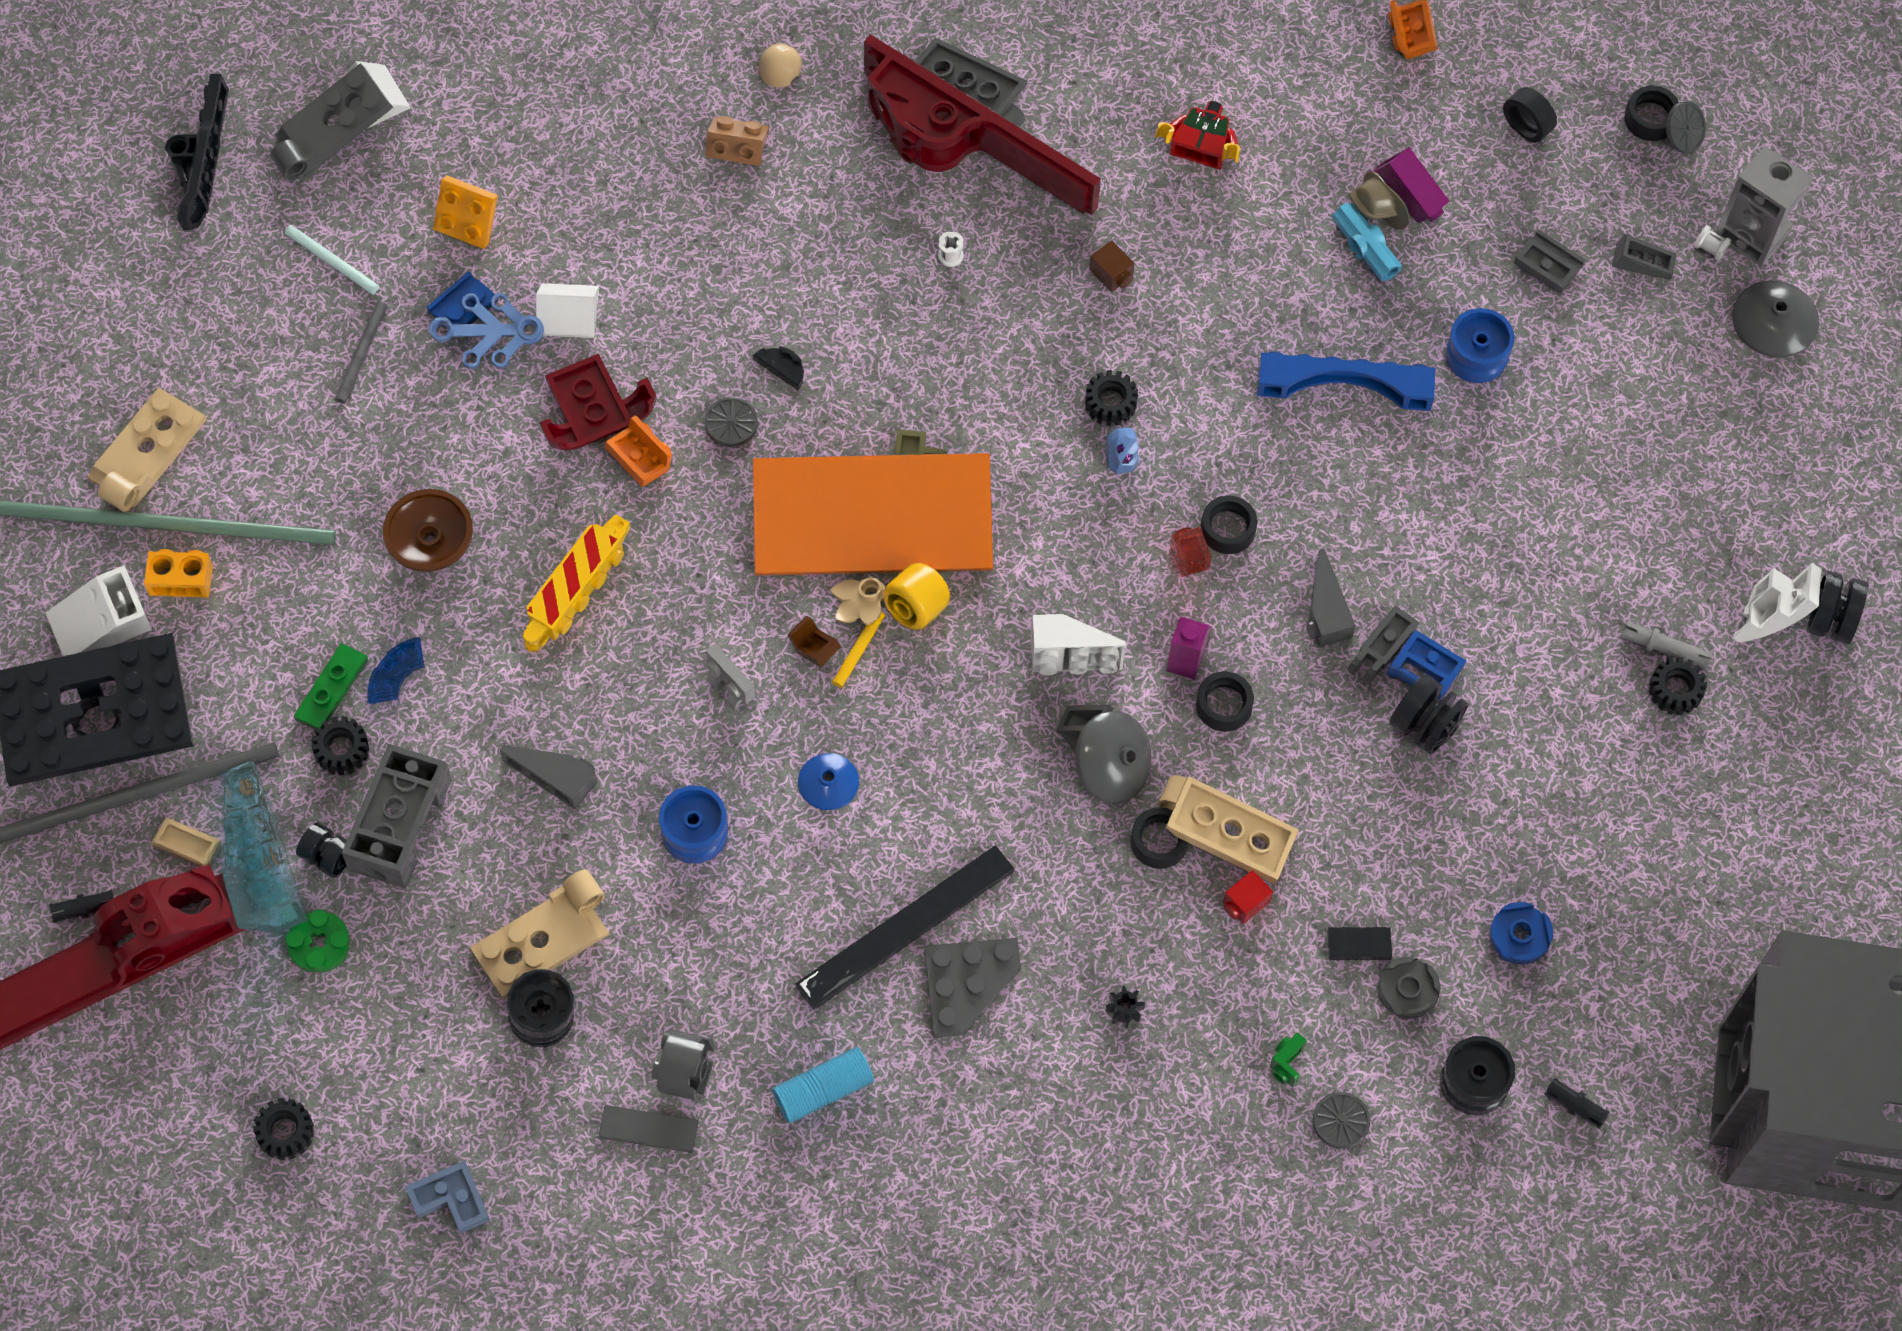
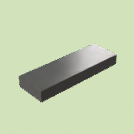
(648, 1129)

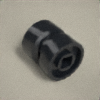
(321, 847)

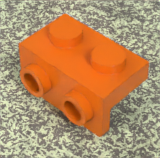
(1413, 28)
(640, 452)

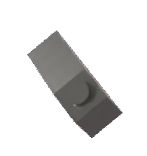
(1329, 613)
(555, 772)

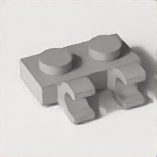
(724, 669)

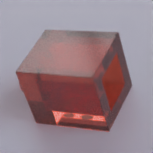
(1190, 551)

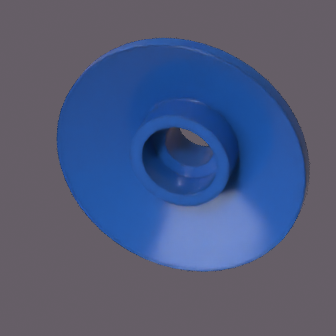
(828, 794)

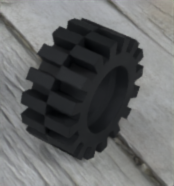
(1115, 383)
(1681, 670)
(340, 729)
(270, 1116)

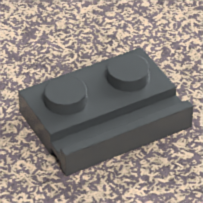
(1549, 261)

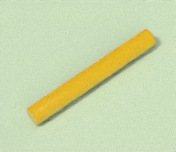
(856, 652)

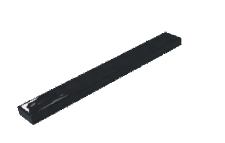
(904, 927)

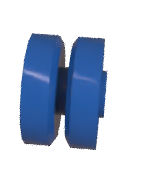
(1479, 345)
(693, 824)

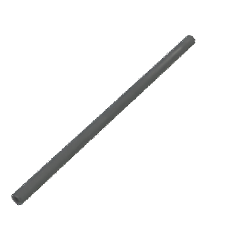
(135, 792)

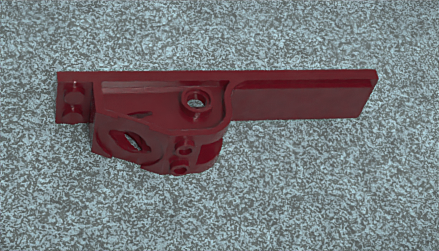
(941, 125)
(94, 966)

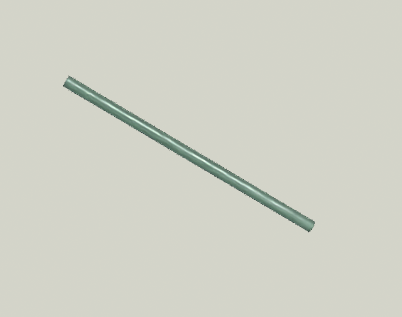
(167, 522)

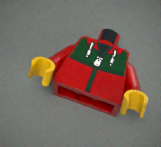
(1201, 136)

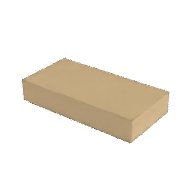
(186, 843)

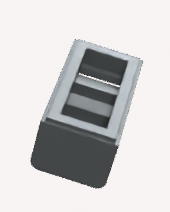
(1632, 263)

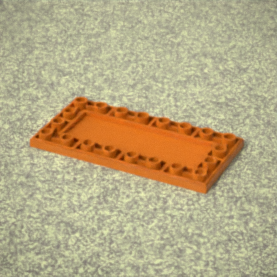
(872, 513)

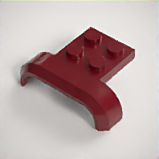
(592, 404)

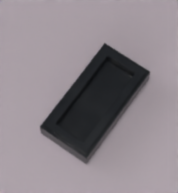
(1359, 943)

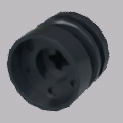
(1428, 713)
(540, 990)

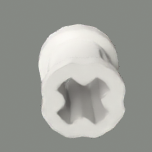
(1712, 243)
(950, 249)

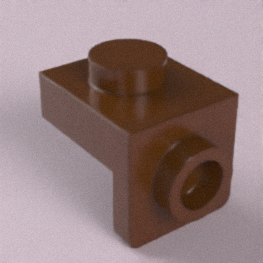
(813, 643)

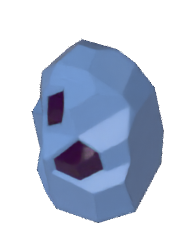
(1122, 450)

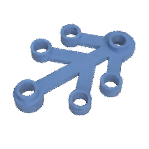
(492, 330)

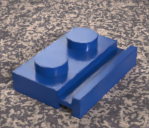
(450, 302)

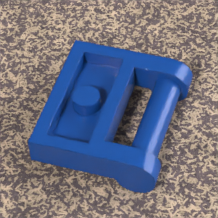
(1429, 658)

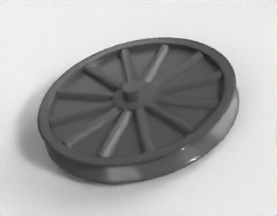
(1685, 127)
(731, 421)
(1341, 1120)

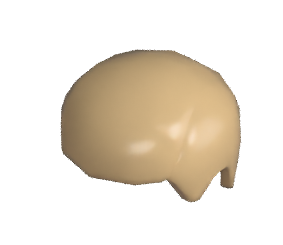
(779, 65)

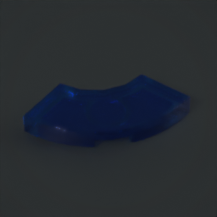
(393, 669)

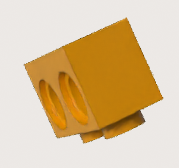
(177, 581)

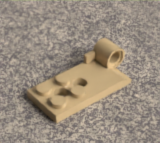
(128, 473)
(1200, 820)
(561, 918)

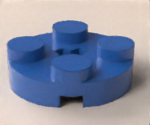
(1531, 920)

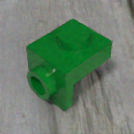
(1287, 1051)

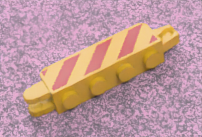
(573, 582)

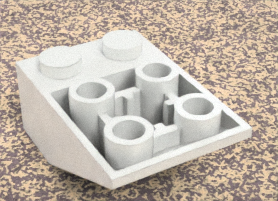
(99, 614)
(1073, 646)

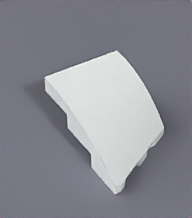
(1779, 602)

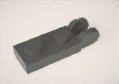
(1384, 642)

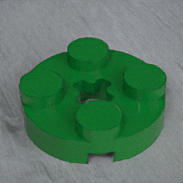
(318, 959)

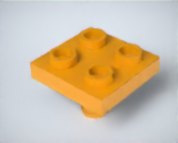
(465, 212)

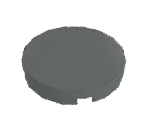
(1400, 990)

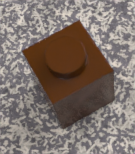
(1112, 266)

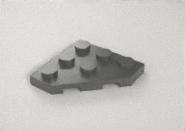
(967, 981)

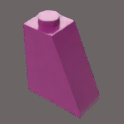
(1413, 185)
(1188, 647)

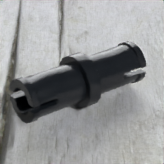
(79, 906)
(1577, 1103)

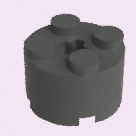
(683, 1064)

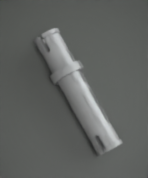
(1669, 646)

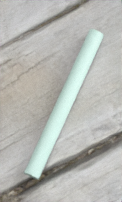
(331, 259)

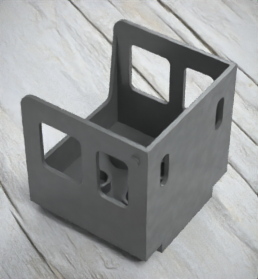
(1809, 1067)

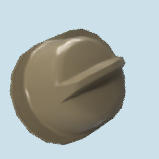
(1379, 201)

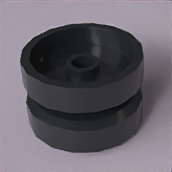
(1839, 607)
(1473, 1093)

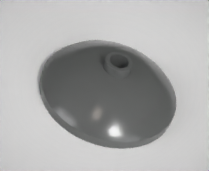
(1771, 330)
(1103, 760)

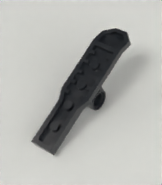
(197, 155)

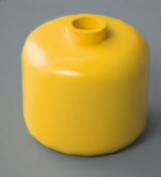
(916, 596)

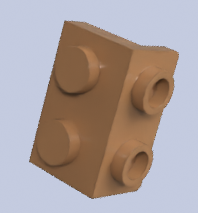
(736, 140)

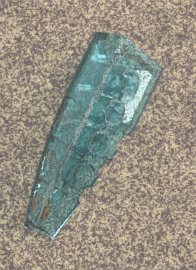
(256, 860)

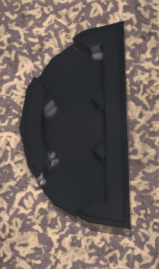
(783, 364)

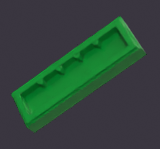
(331, 687)

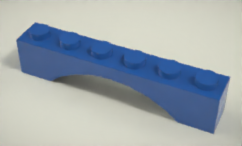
(1403, 384)

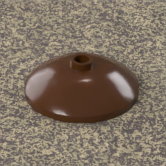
(424, 515)

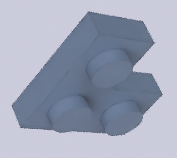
(450, 1188)

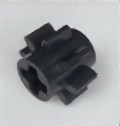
(1118, 1010)

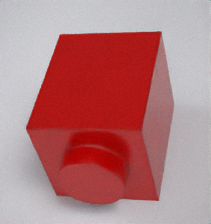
(1247, 897)

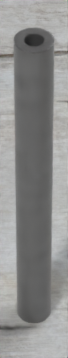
(360, 352)

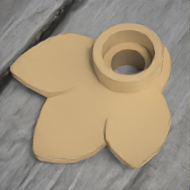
(856, 602)

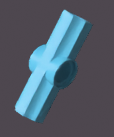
(1366, 241)

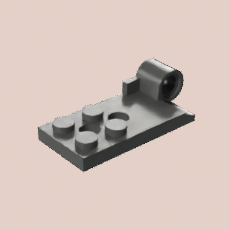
(990, 83)
(308, 139)

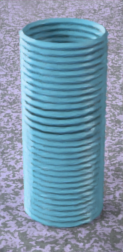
(836, 1077)

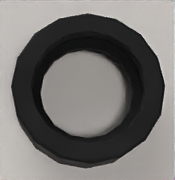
(1530, 114)
(1640, 127)
(1223, 544)
(1220, 722)
(1150, 858)

